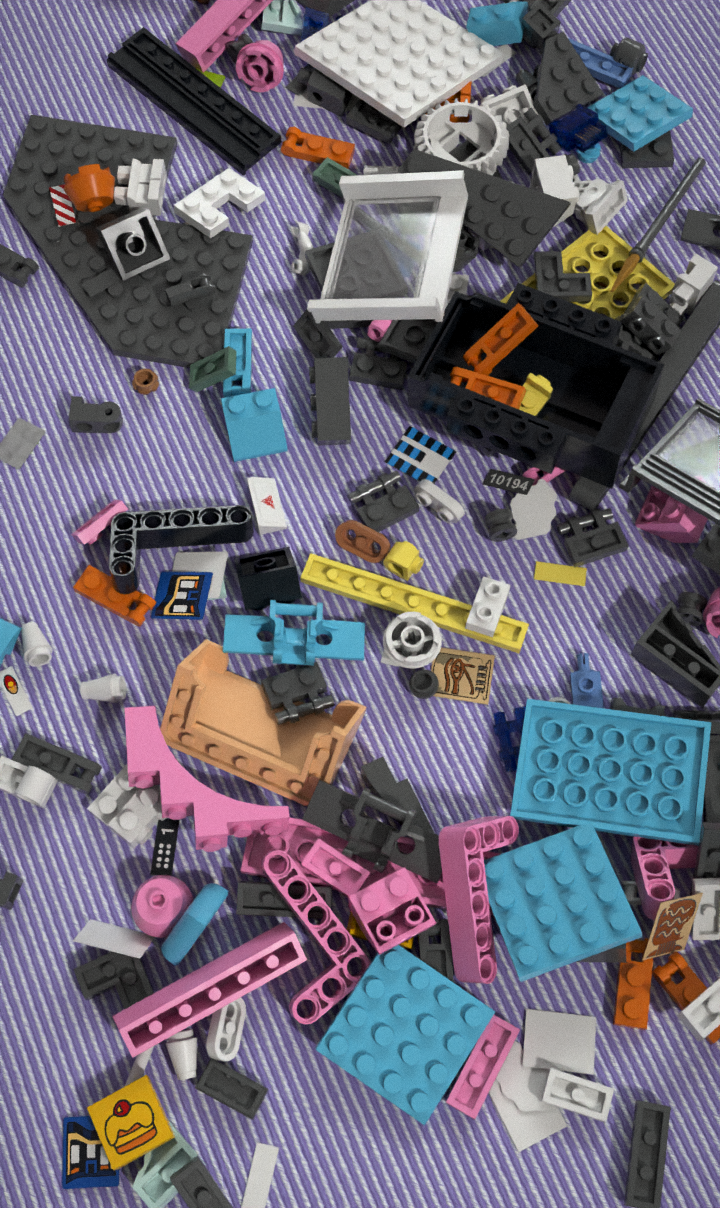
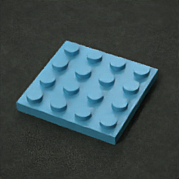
(558, 901)
(405, 1031)

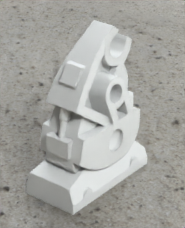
(598, 202)

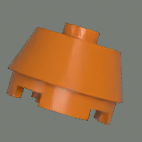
(90, 188)

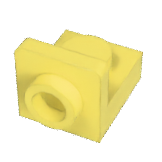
(537, 394)

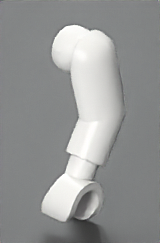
(301, 232)

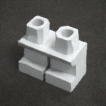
(145, 186)
(692, 285)

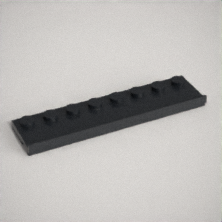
(193, 101)

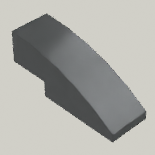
(382, 784)

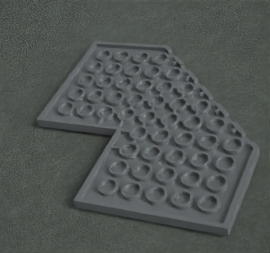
(132, 312)

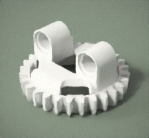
(439, 135)

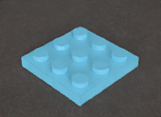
(640, 112)

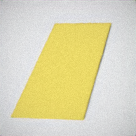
(560, 573)

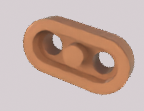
(363, 543)

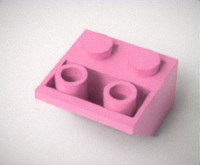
(670, 518)
(390, 911)

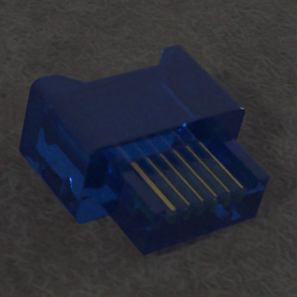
(578, 129)

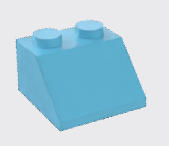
(498, 23)
(254, 424)

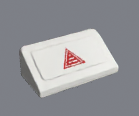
(266, 504)

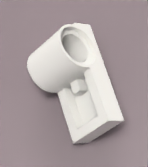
(487, 606)
(26, 782)

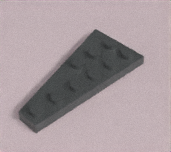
(498, 210)

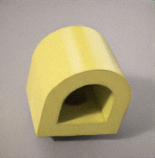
(403, 560)

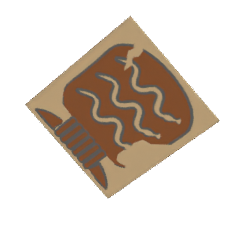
(672, 926)

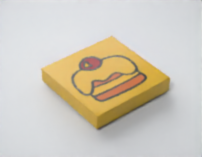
(130, 1122)

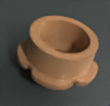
(142, 376)

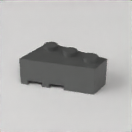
(331, 401)
(679, 656)

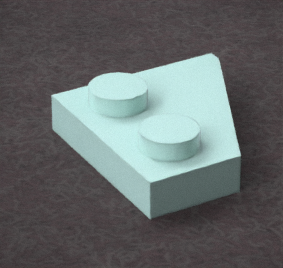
(282, 17)
(154, 1180)

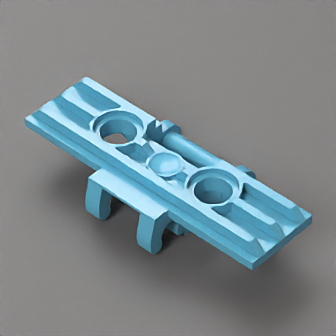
(294, 644)

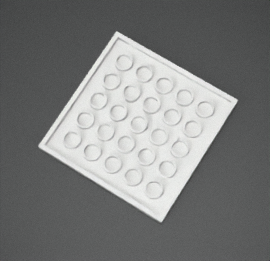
(399, 56)

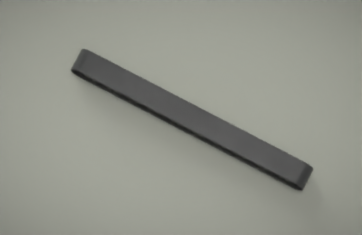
(677, 363)

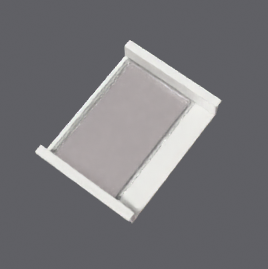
(394, 247)

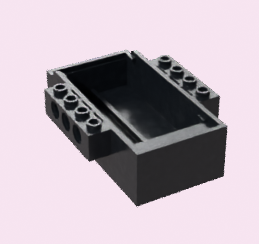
(596, 394)

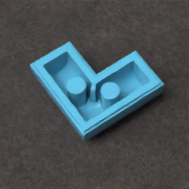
(193, 922)

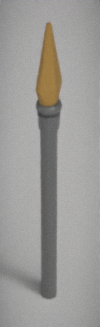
(638, 252)

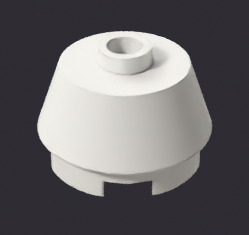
(412, 640)

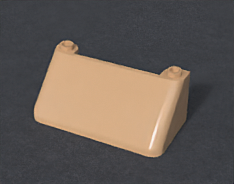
(234, 729)

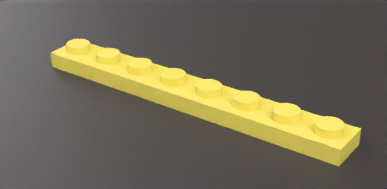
(403, 598)

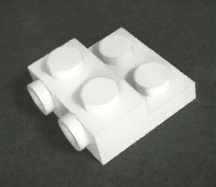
(511, 104)
(127, 809)

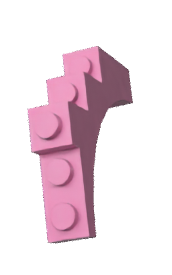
(182, 795)

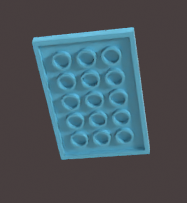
(612, 771)

